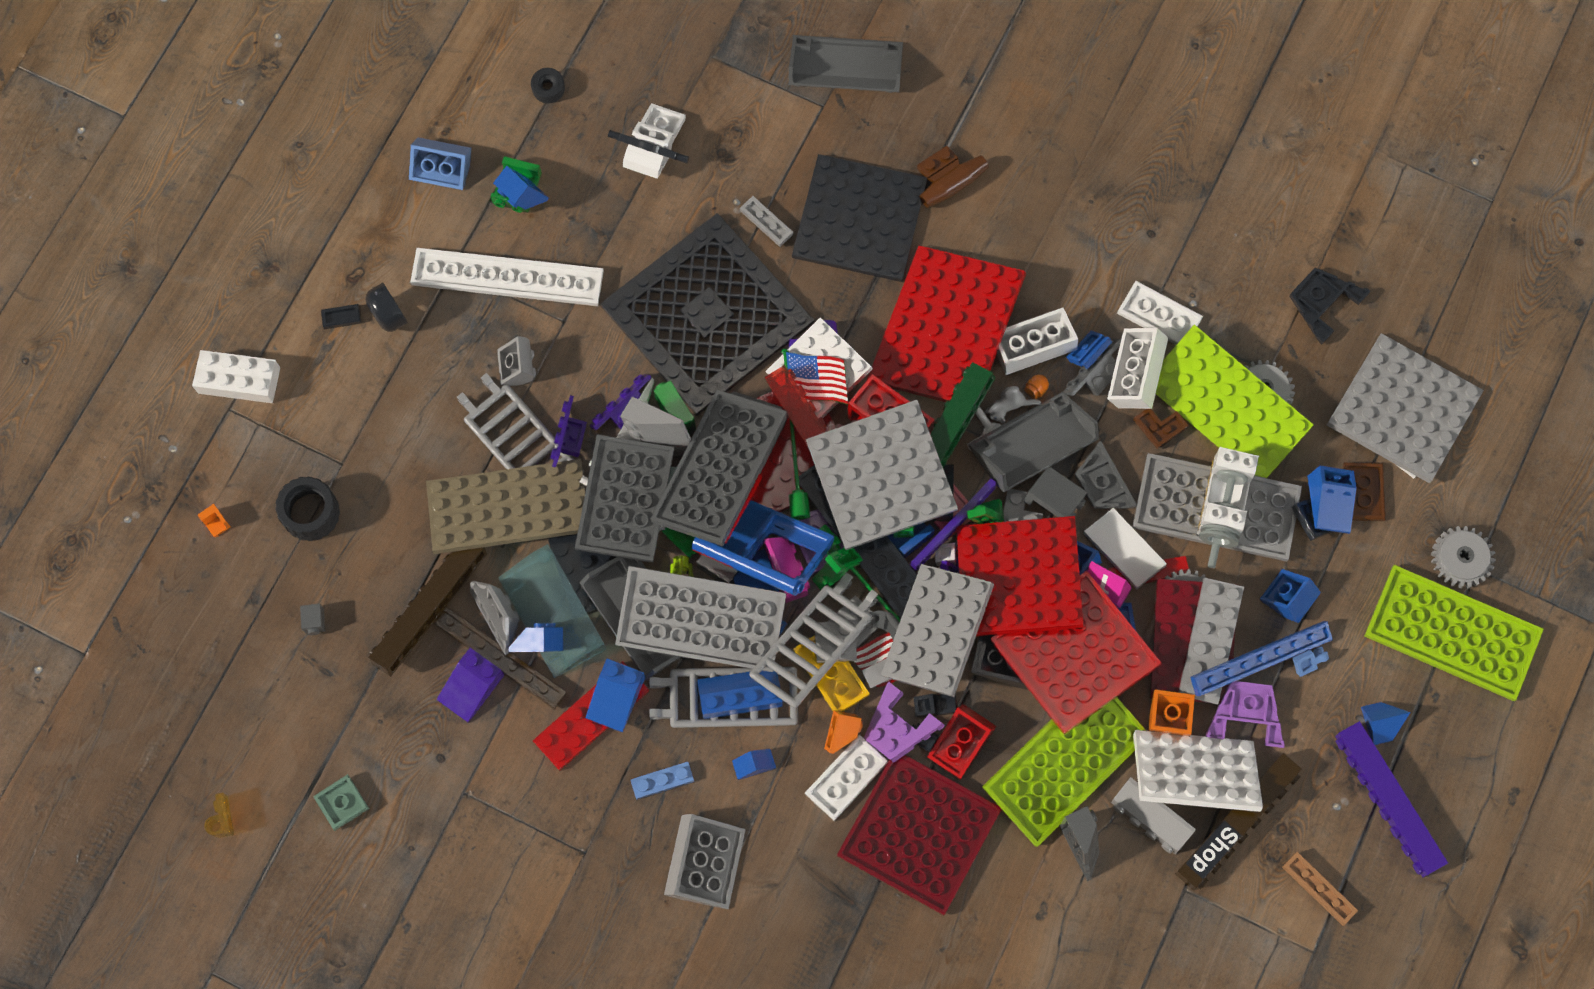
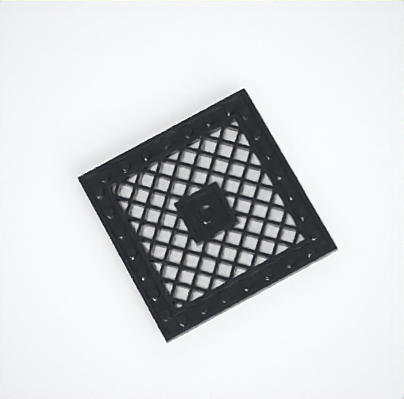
(707, 313)

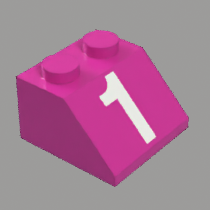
(1112, 584)

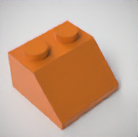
(1171, 713)

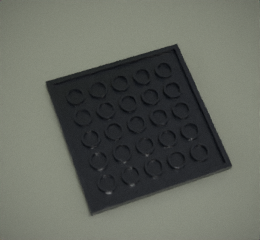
(859, 218)

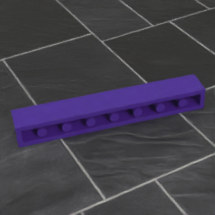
(1390, 799)

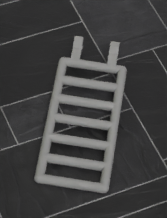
(529, 416)
(835, 593)
(672, 713)

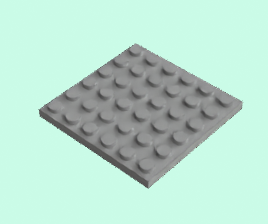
(1405, 408)
(881, 474)

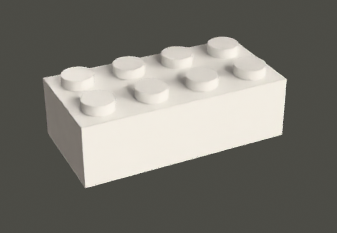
(1036, 341)
(1138, 368)
(236, 376)

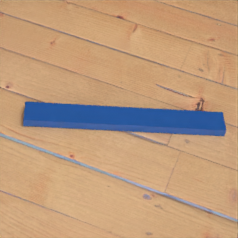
(1261, 658)

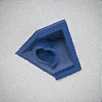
(1383, 721)

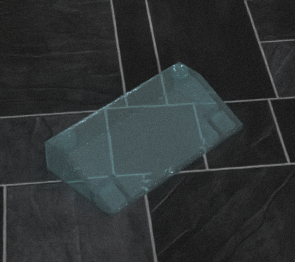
(546, 596)

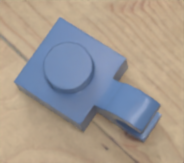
(1308, 661)

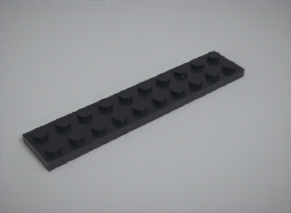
(880, 557)

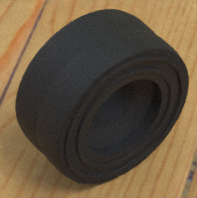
(547, 75)

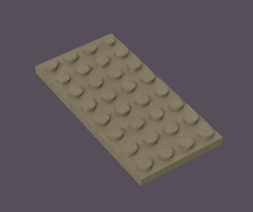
(505, 506)

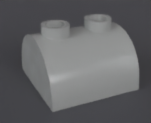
(516, 362)

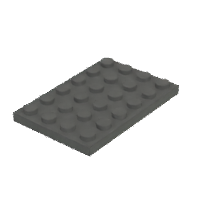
(622, 496)

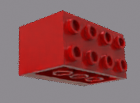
(876, 398)

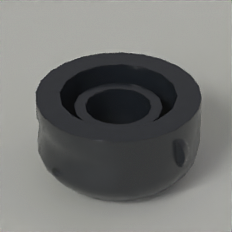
(385, 308)

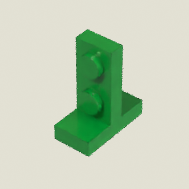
(987, 512)
(837, 565)

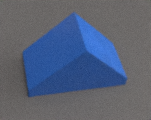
(753, 763)

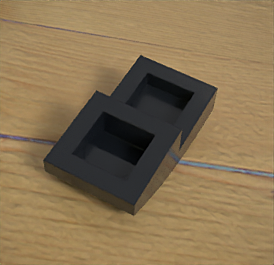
(935, 705)

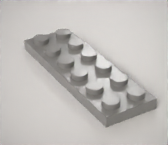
(1211, 633)

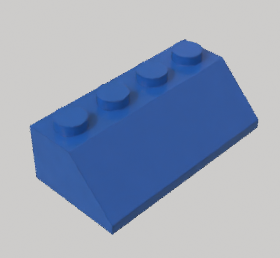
(736, 694)

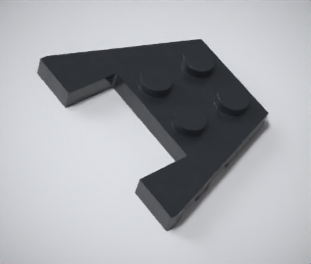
(1317, 294)

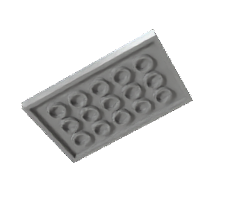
(937, 630)

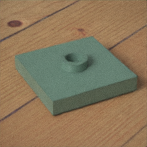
(341, 802)

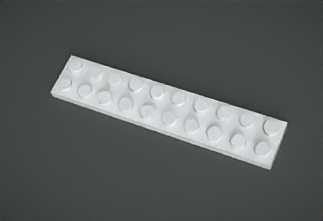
(507, 276)

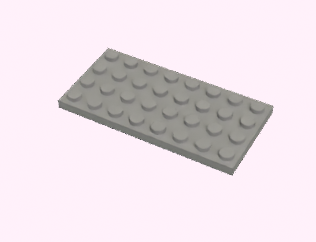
(1174, 497)
(699, 618)

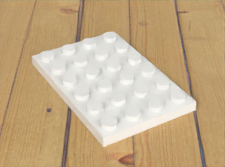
(1197, 771)

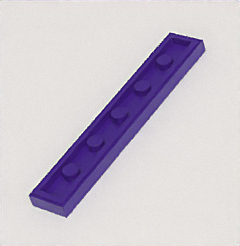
(952, 526)

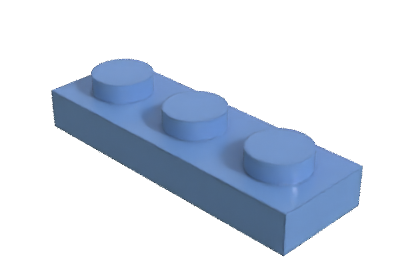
(662, 780)

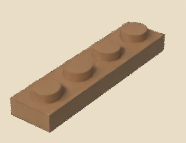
(1320, 888)

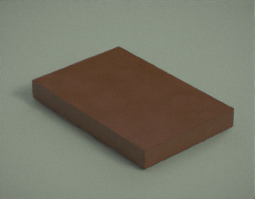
(1370, 494)

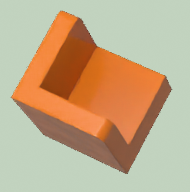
(214, 520)

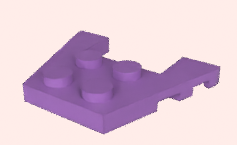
(1248, 704)
(891, 733)

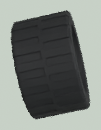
(298, 488)

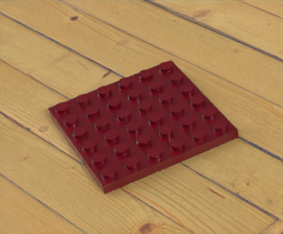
(919, 833)

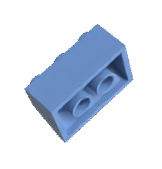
(439, 163)

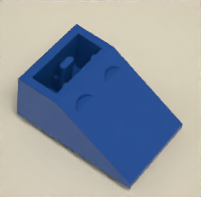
(1332, 498)

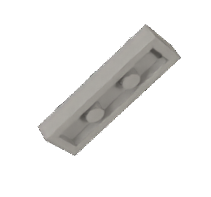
(766, 221)

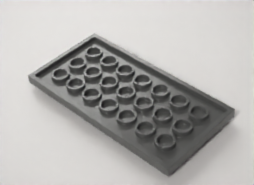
(719, 467)

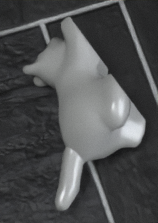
(1010, 399)

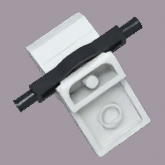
(652, 141)

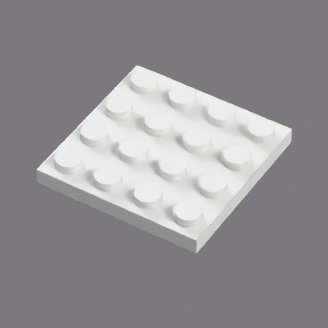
(824, 341)

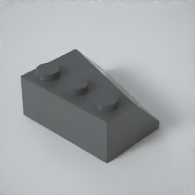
(1082, 837)

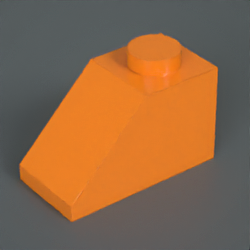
(842, 730)

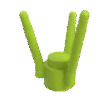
(681, 566)

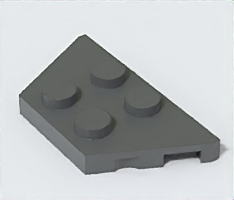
(1103, 482)

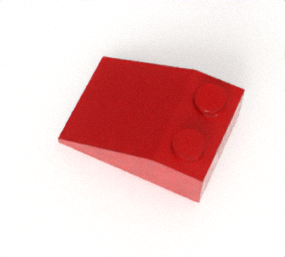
(961, 741)

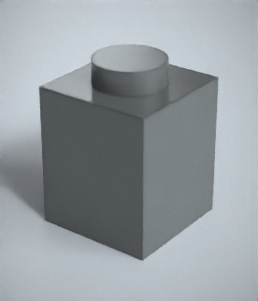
(312, 619)

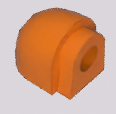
(1037, 386)

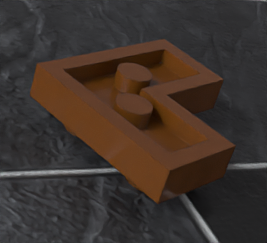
(1160, 432)

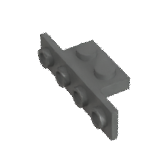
(1098, 374)

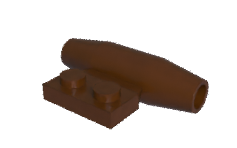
(948, 175)

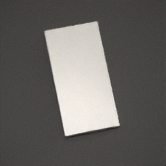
(1155, 310)
(1125, 548)
(846, 777)

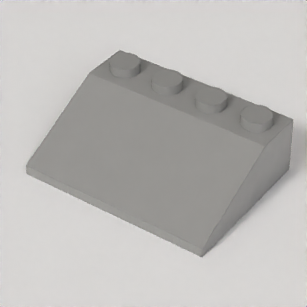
(655, 426)
(704, 861)

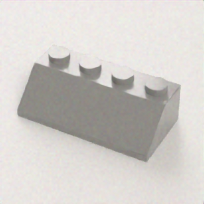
(1154, 817)

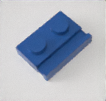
(1089, 349)

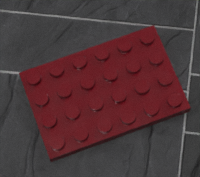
(1173, 627)

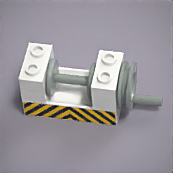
(1225, 500)

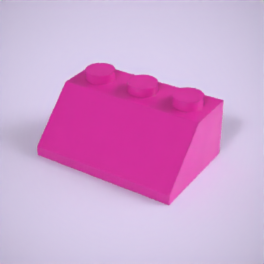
(782, 559)

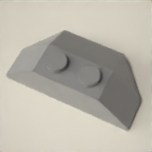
(497, 612)

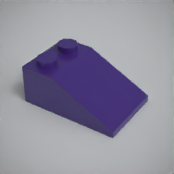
(470, 685)

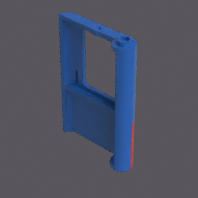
(749, 535)

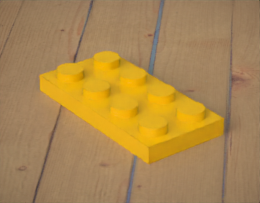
(839, 685)

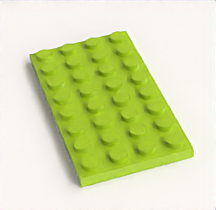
(1229, 402)
(1454, 632)
(1061, 770)

